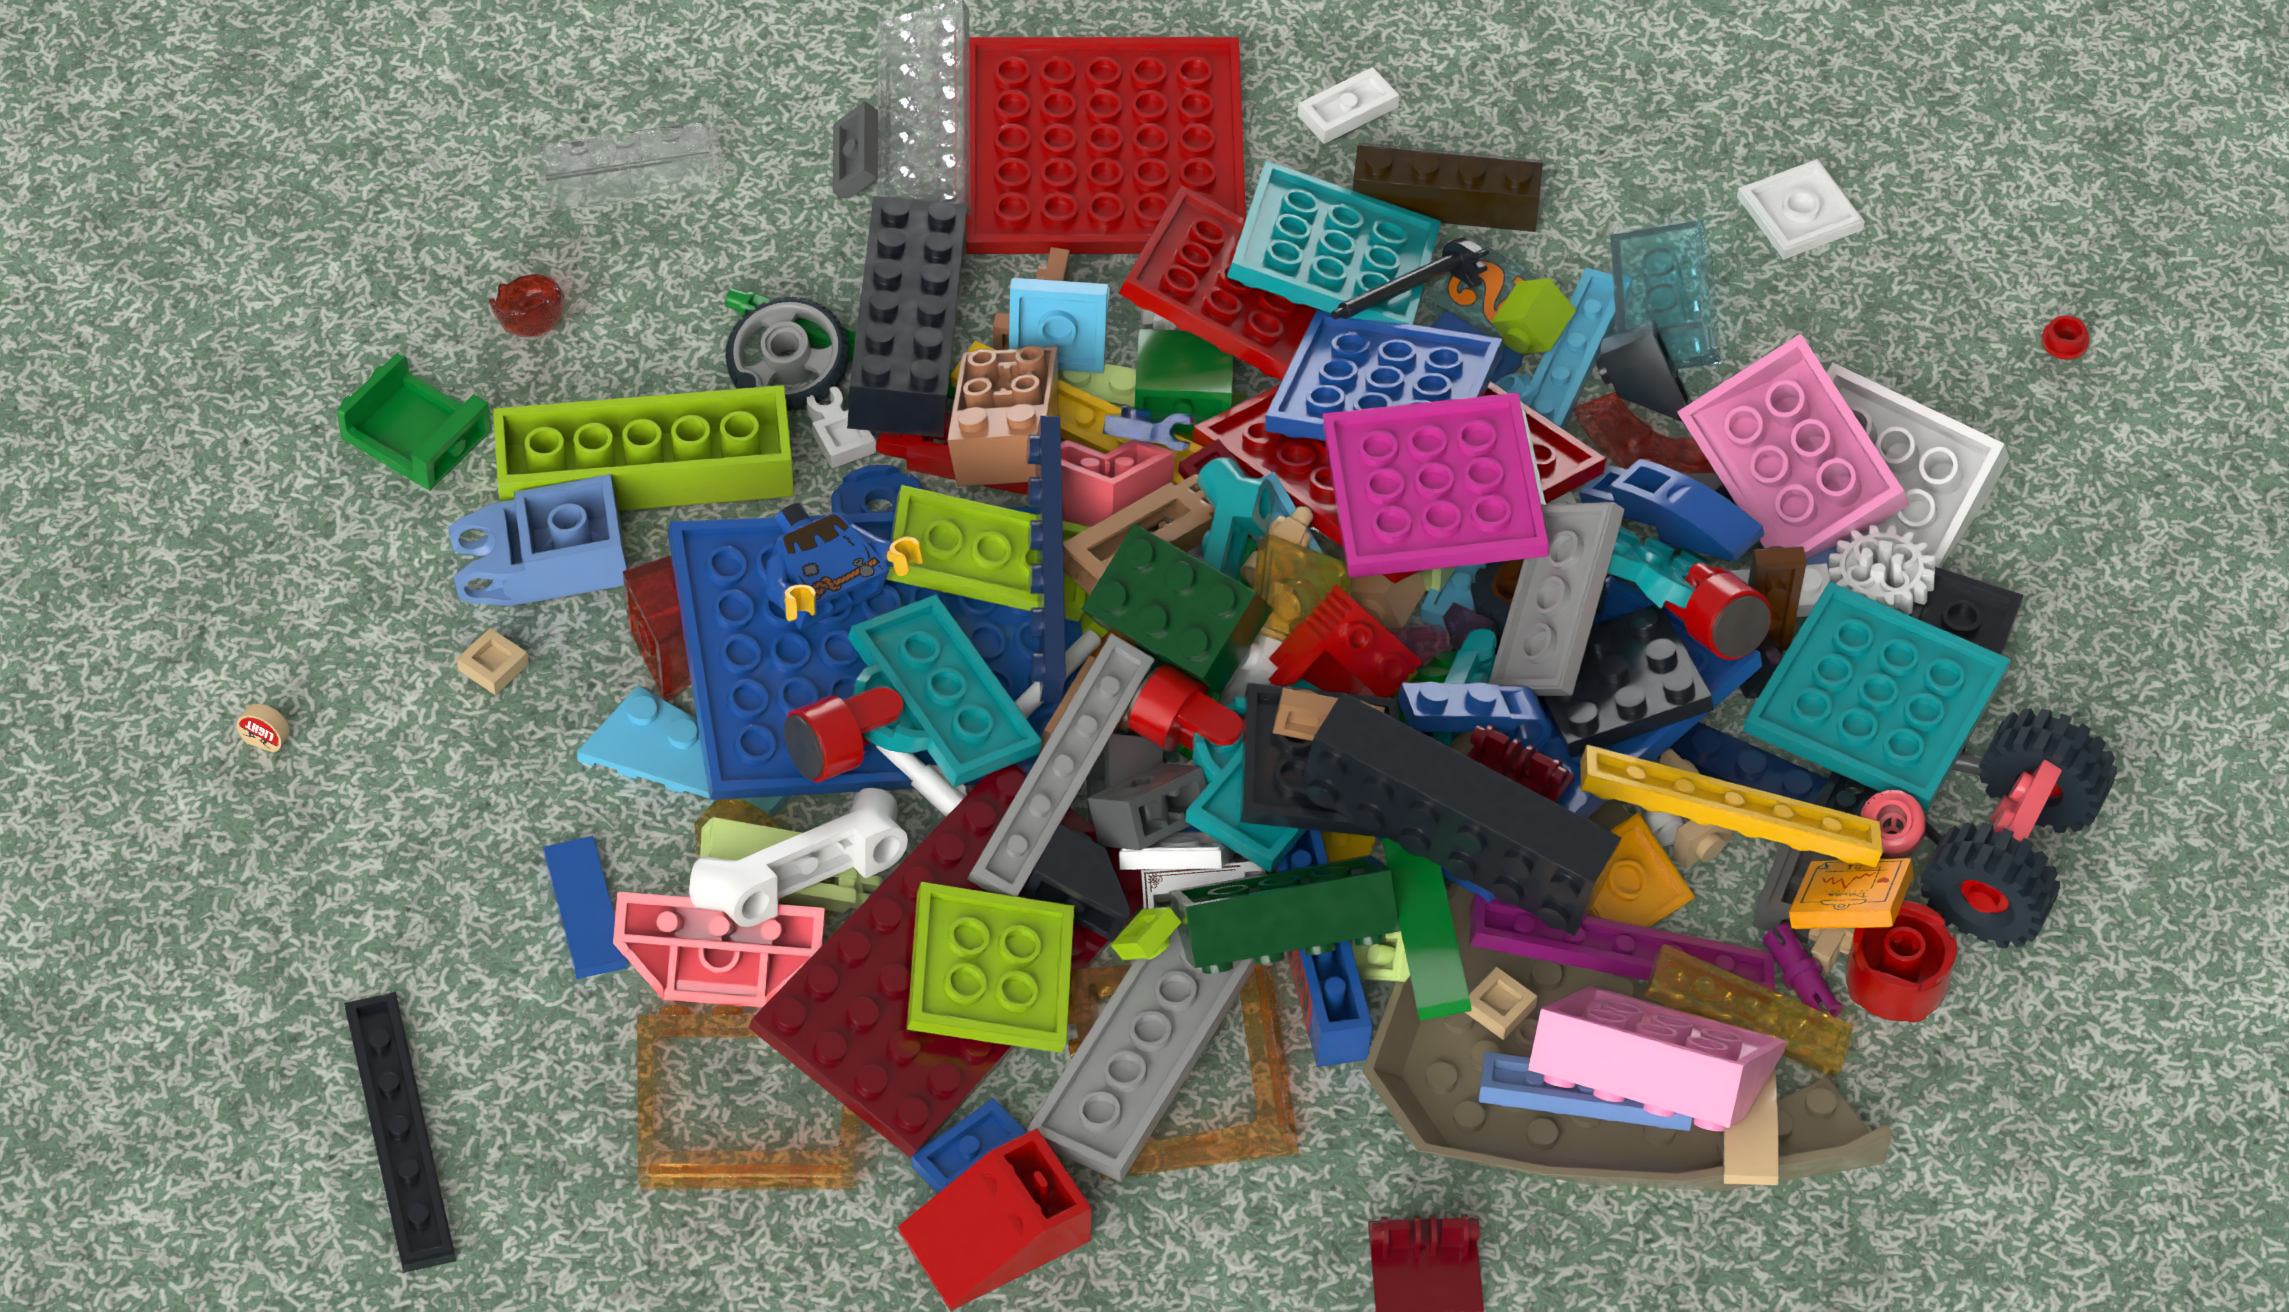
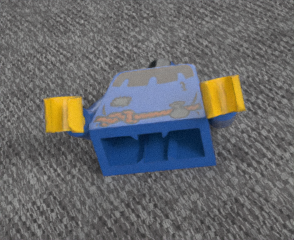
(830, 564)

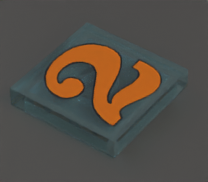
(1481, 303)

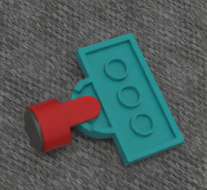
(1712, 601)
(916, 695)
(1175, 711)

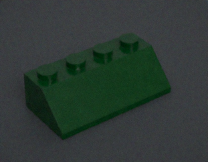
(1286, 913)

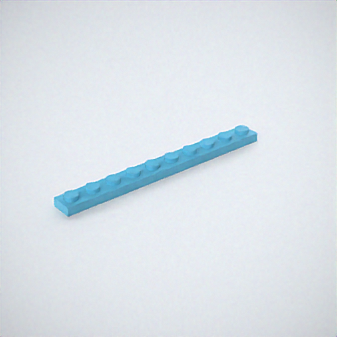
(1560, 384)

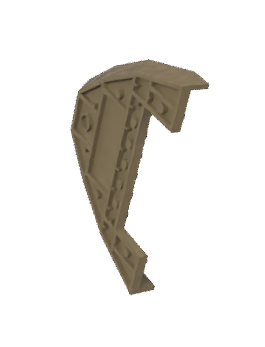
(1434, 1070)

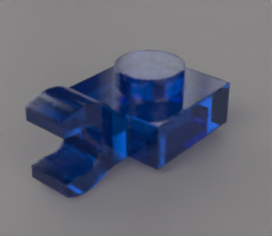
(1135, 425)

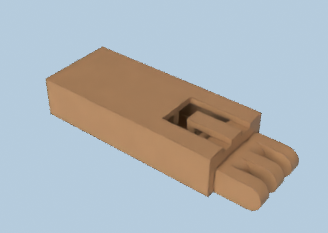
(1184, 504)

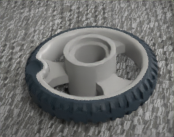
(784, 336)

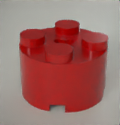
(1903, 967)

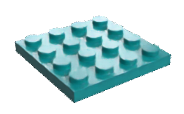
(1330, 244)
(1877, 695)

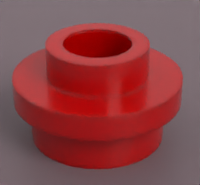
(2068, 328)

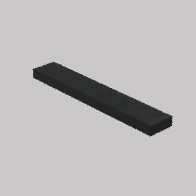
(400, 1133)

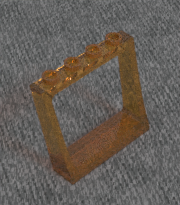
(1275, 1126)
(726, 1168)

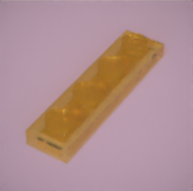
(1728, 998)

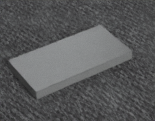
(1558, 600)

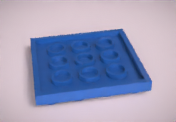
(1375, 366)

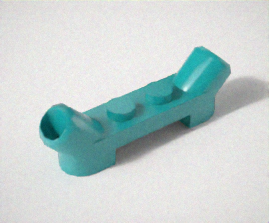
(1241, 508)

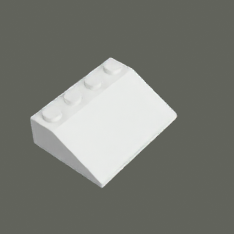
(1934, 458)

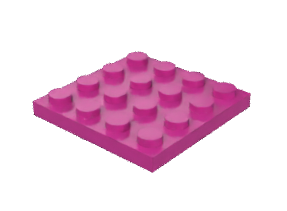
(1434, 485)

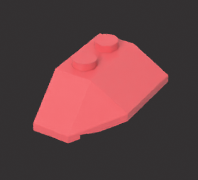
(707, 955)

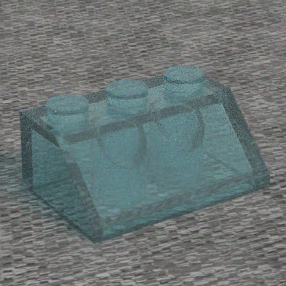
(1669, 278)

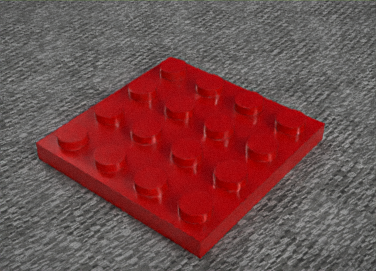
(1187, 283)

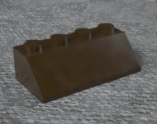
(1452, 185)

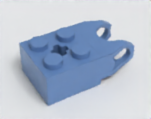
(544, 544)

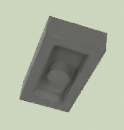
(855, 151)

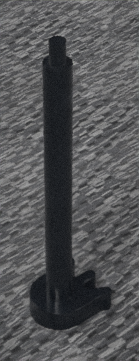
(1458, 258)

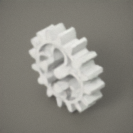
(1898, 559)

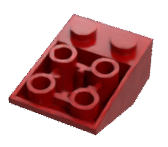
(998, 1221)

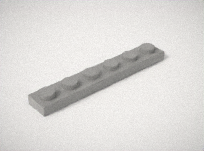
(1061, 768)

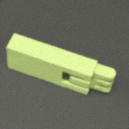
(738, 840)

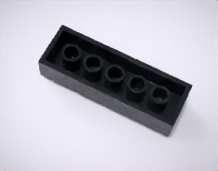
(907, 317)
(1458, 814)

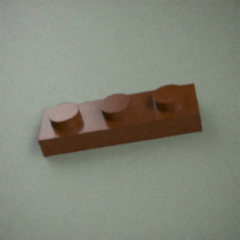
(1779, 577)

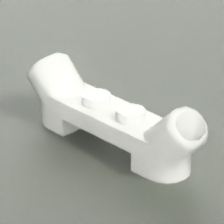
(751, 886)

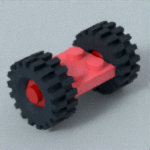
(1990, 876)

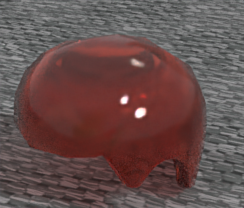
(528, 305)

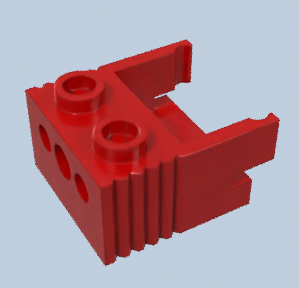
(1343, 651)

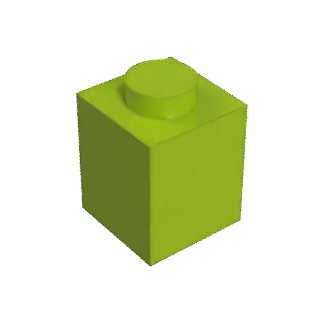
(1533, 316)

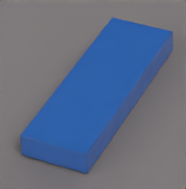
(584, 906)

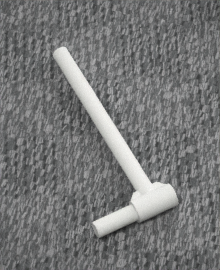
(931, 780)

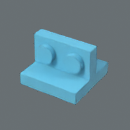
(1061, 316)

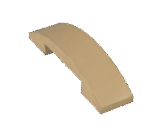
(1752, 1144)

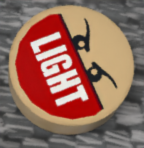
(263, 727)

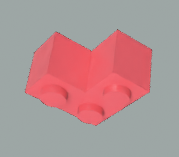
(1103, 484)

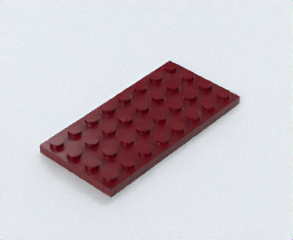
(850, 1002)

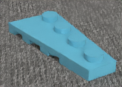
(659, 744)

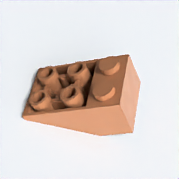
(997, 409)

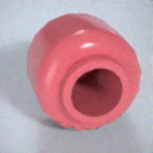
(1894, 807)

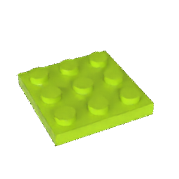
(991, 967)

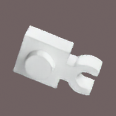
(831, 431)

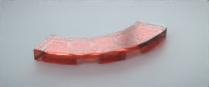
(1628, 439)

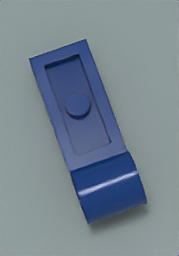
(1465, 706)

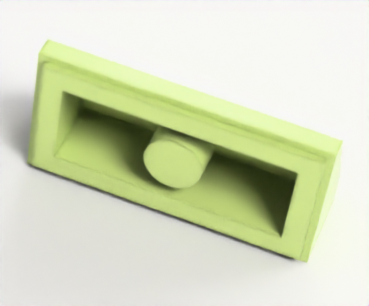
(1382, 960)

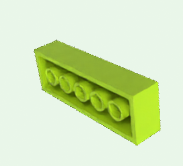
(653, 446)

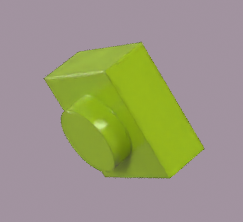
(1146, 934)

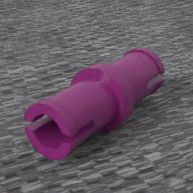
(1801, 971)

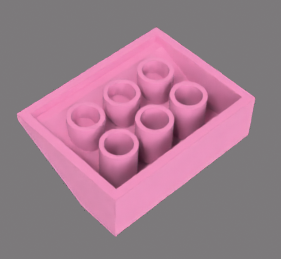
(1794, 452)
(1653, 1056)

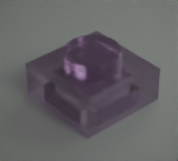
(1461, 621)

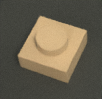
(492, 661)
(1501, 1003)

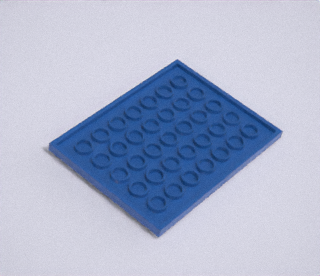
(758, 666)

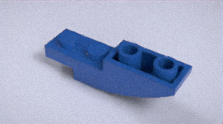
(1679, 507)

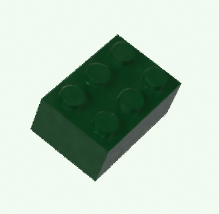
(1177, 608)

